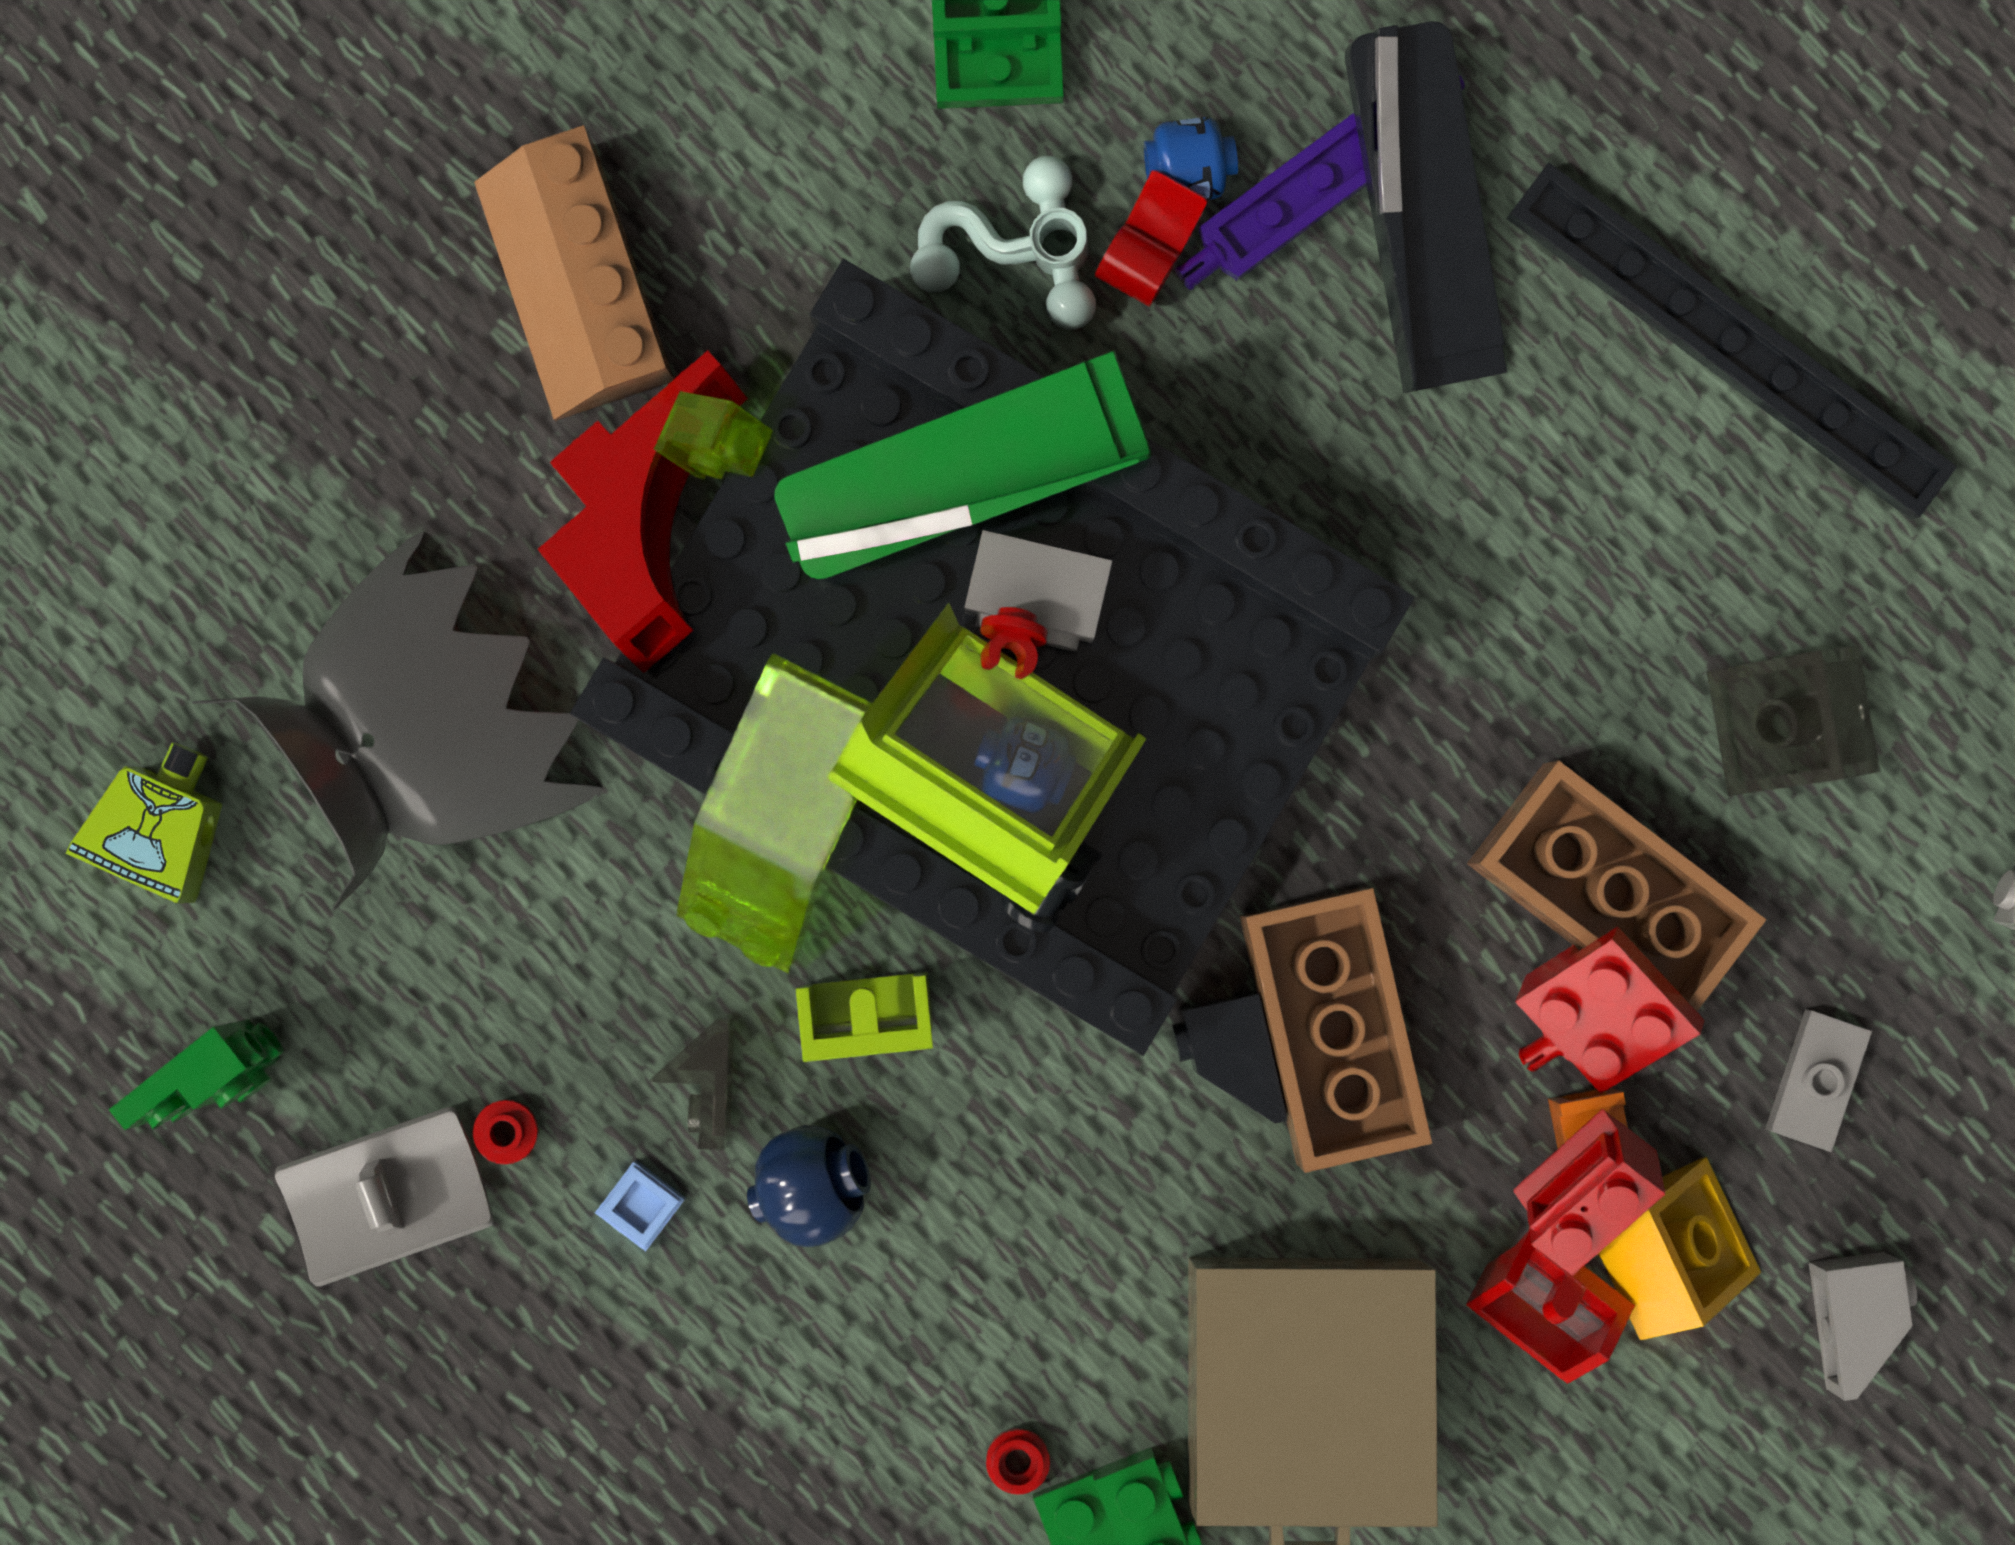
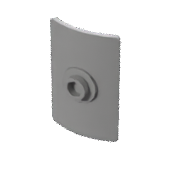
(385, 1196)

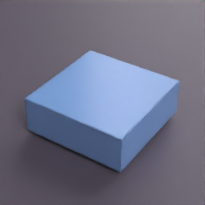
(640, 1205)

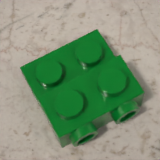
(216, 1068)
(1117, 1506)

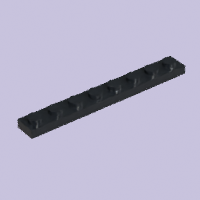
(1731, 342)

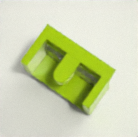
(865, 1017)

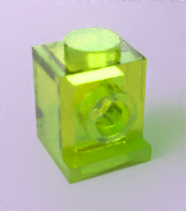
(712, 437)

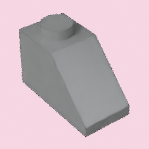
(1860, 1316)

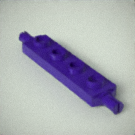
(1281, 205)

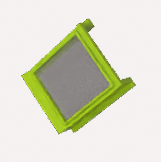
(984, 763)

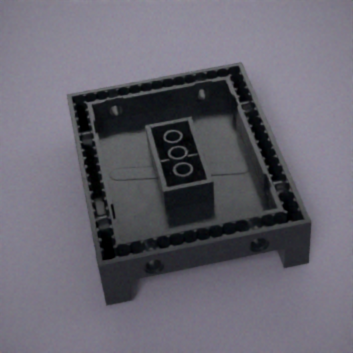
(1212, 641)

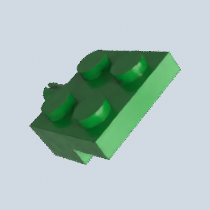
(997, 52)

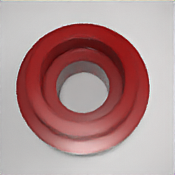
(525, 1131)
(1017, 1481)

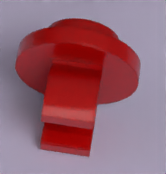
(1016, 631)

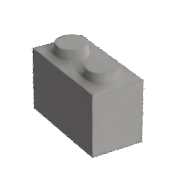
(1051, 582)

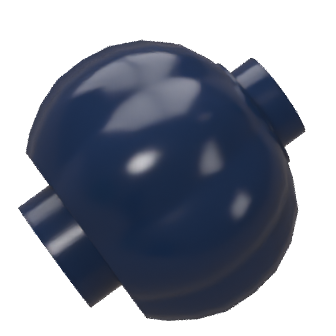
(809, 1186)

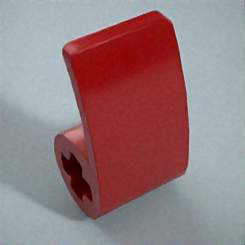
(1152, 238)

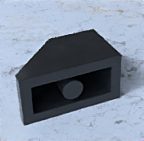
(1232, 1051)

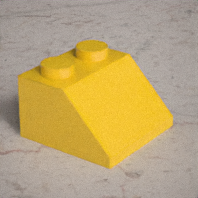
(1681, 1255)

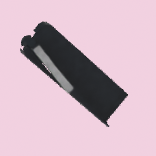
(1425, 205)

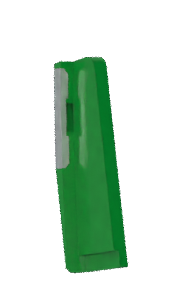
(962, 468)

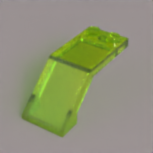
(771, 817)

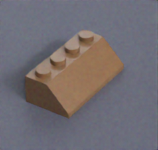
(572, 274)

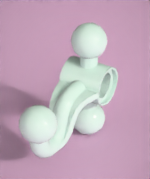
(1045, 183)

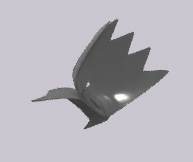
(436, 700)

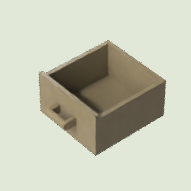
(1312, 1394)

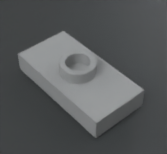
(1818, 1080)

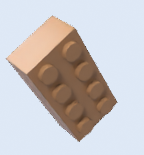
(1596, 868)
(1336, 1029)

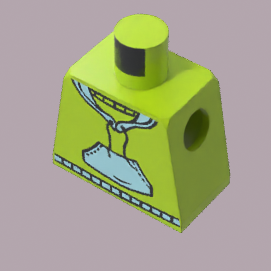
(153, 827)

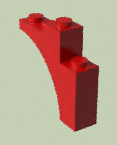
(619, 544)

